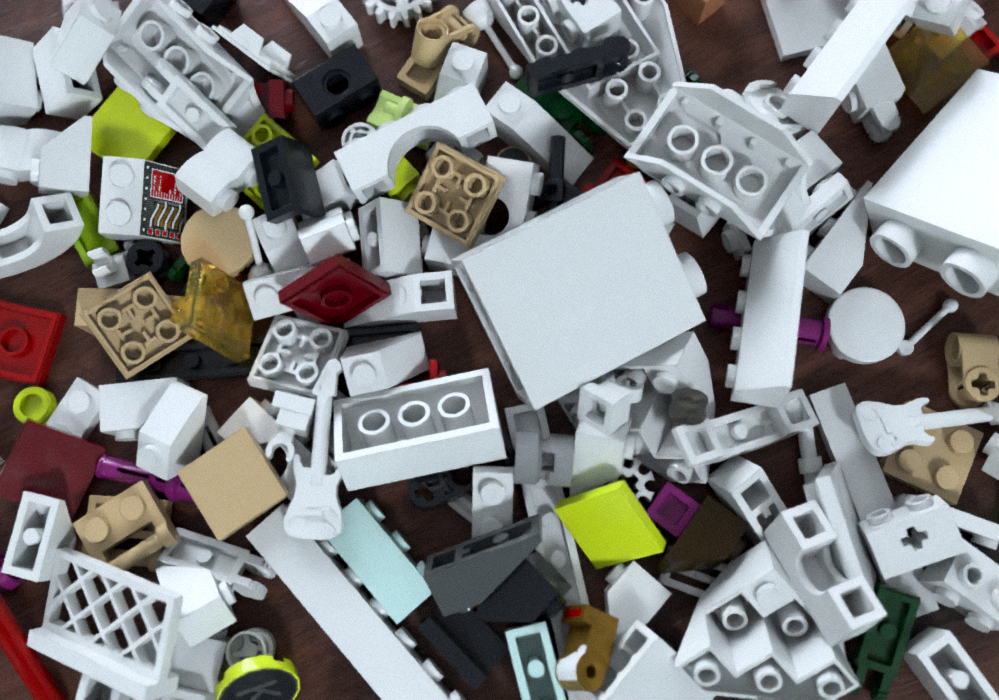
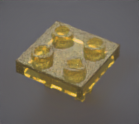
(935, 64)
(215, 311)

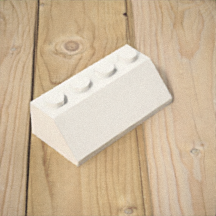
(842, 61)
(768, 320)
(417, 430)

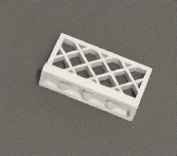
(101, 655)

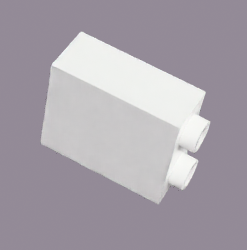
(944, 194)
(583, 288)

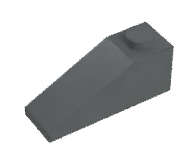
(475, 568)

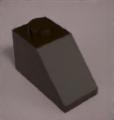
(706, 540)

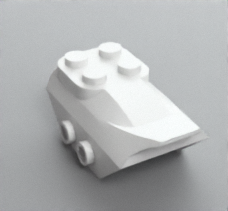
(172, 33)
(725, 158)

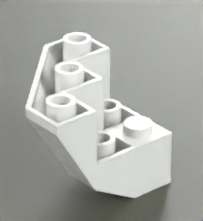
(662, 370)
(759, 638)

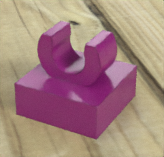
(672, 509)

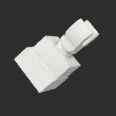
(111, 270)
(607, 404)
(293, 419)

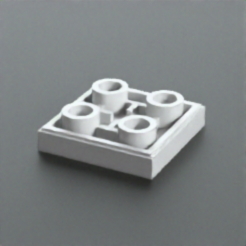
(296, 355)

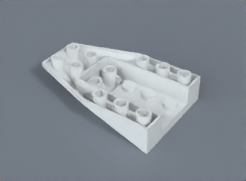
(620, 101)

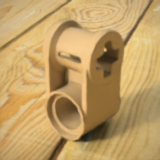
(437, 32)
(974, 365)

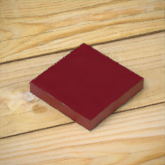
(334, 292)
(50, 465)

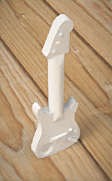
(890, 427)
(316, 506)

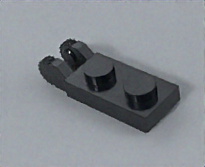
(578, 67)

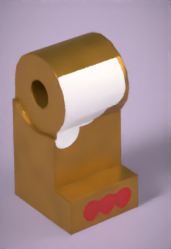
(586, 648)

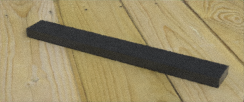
(201, 363)

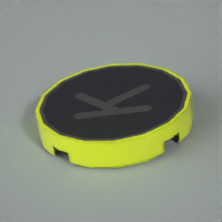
(259, 679)

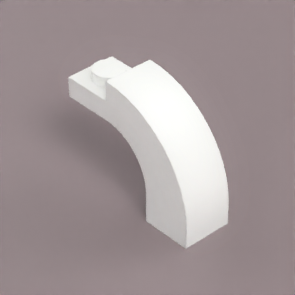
(40, 235)

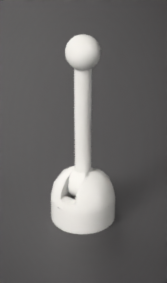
(482, 15)
(261, 268)

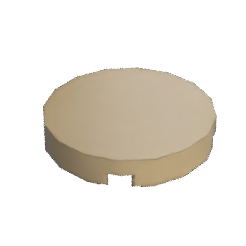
(219, 240)

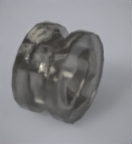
(688, 406)

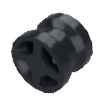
(157, 258)

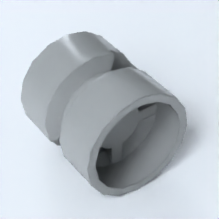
(529, 459)

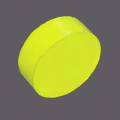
(34, 404)

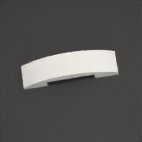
(744, 430)

